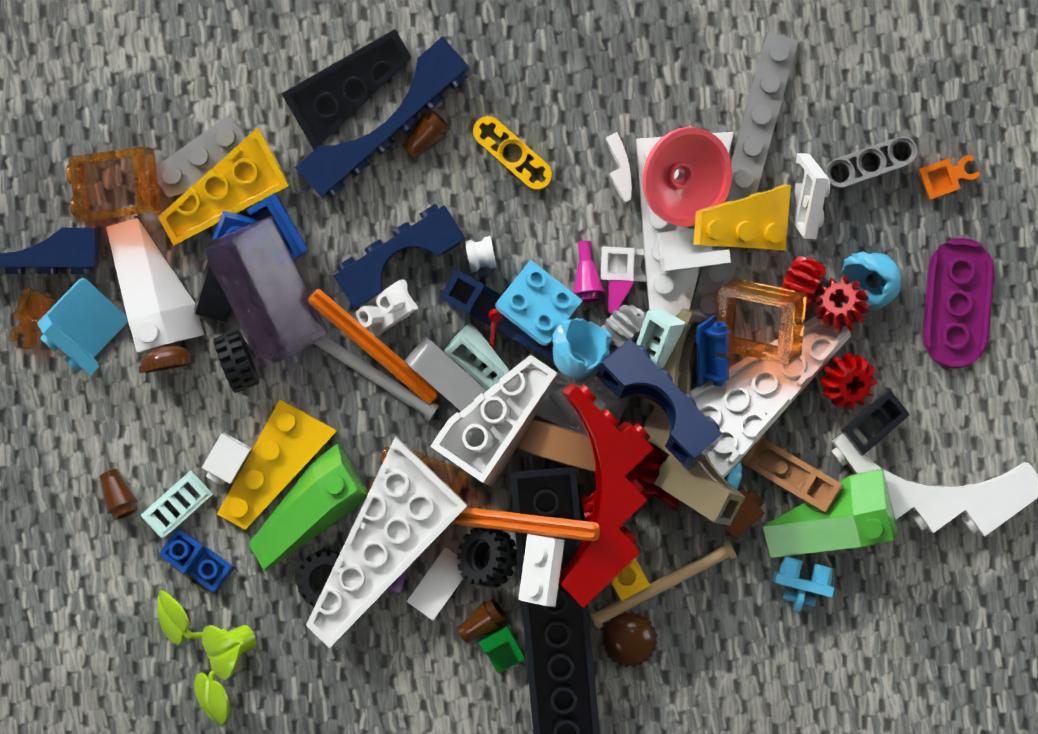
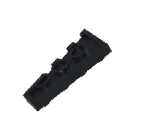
(340, 89)

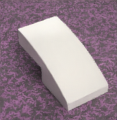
(622, 176)
(622, 264)
(437, 585)

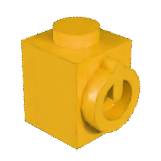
(630, 580)

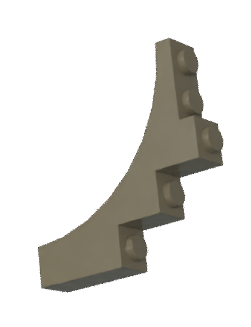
(702, 484)

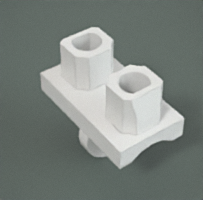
(387, 308)

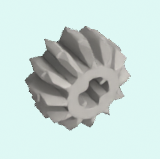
(624, 325)

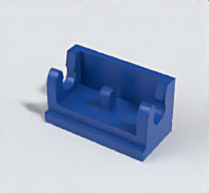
(273, 207)

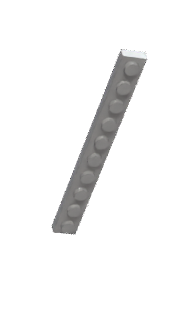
(750, 153)

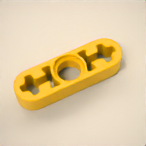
(488, 143)

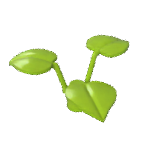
(221, 647)

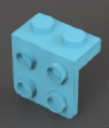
(537, 303)
(81, 325)

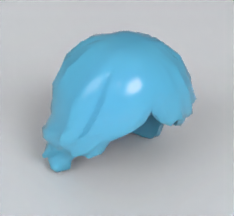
(888, 275)
(580, 347)

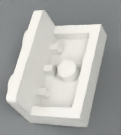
(541, 570)

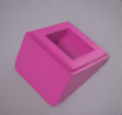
(616, 293)

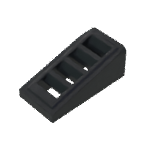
(893, 408)

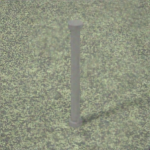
(377, 377)

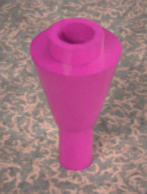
(587, 280)

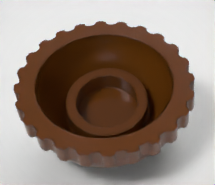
(165, 358)
(629, 639)

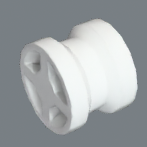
(480, 254)

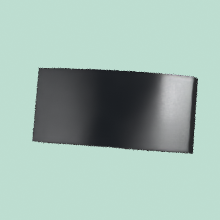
(212, 299)

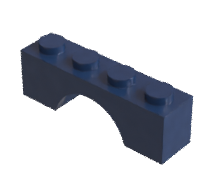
(363, 278)
(478, 301)
(633, 373)

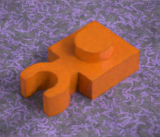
(943, 176)

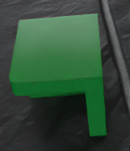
(502, 649)

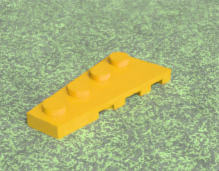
(231, 186)
(277, 457)

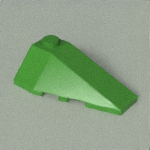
(313, 504)
(856, 519)

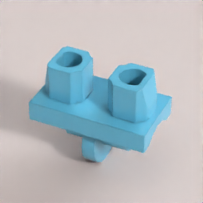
(789, 576)

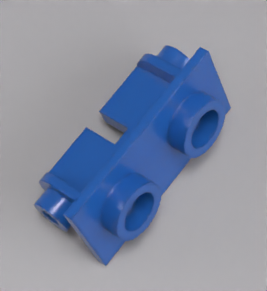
(711, 339)

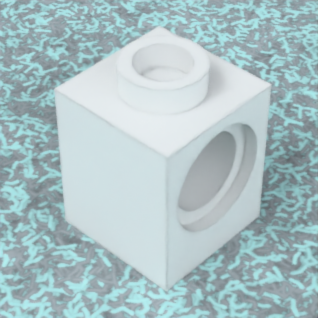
(226, 459)

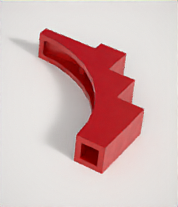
(615, 499)

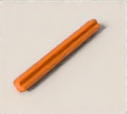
(372, 346)
(528, 524)

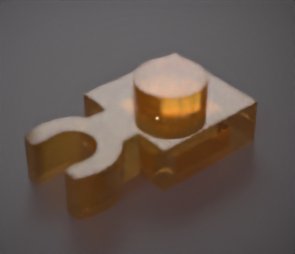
(29, 311)

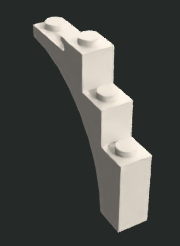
(984, 503)

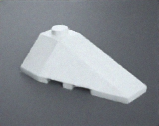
(152, 294)
(492, 426)

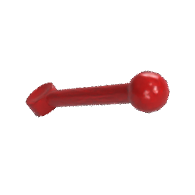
(495, 317)

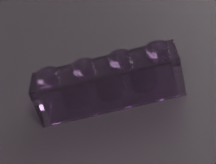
(265, 291)

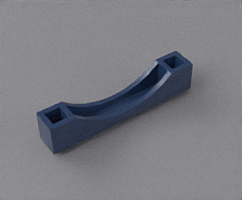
(331, 164)
(64, 249)

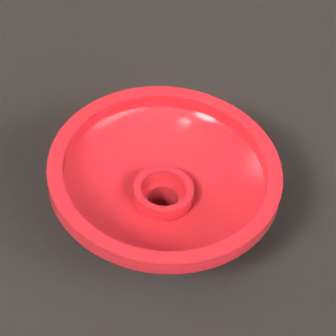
(702, 176)

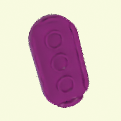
(958, 303)

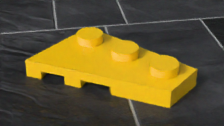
(747, 222)

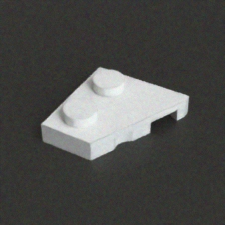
(810, 197)

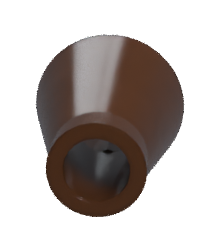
(427, 133)
(118, 497)
(484, 620)

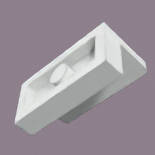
(680, 253)

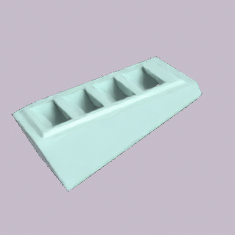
(669, 337)
(462, 351)
(154, 521)

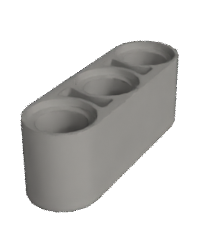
(883, 155)
(444, 374)

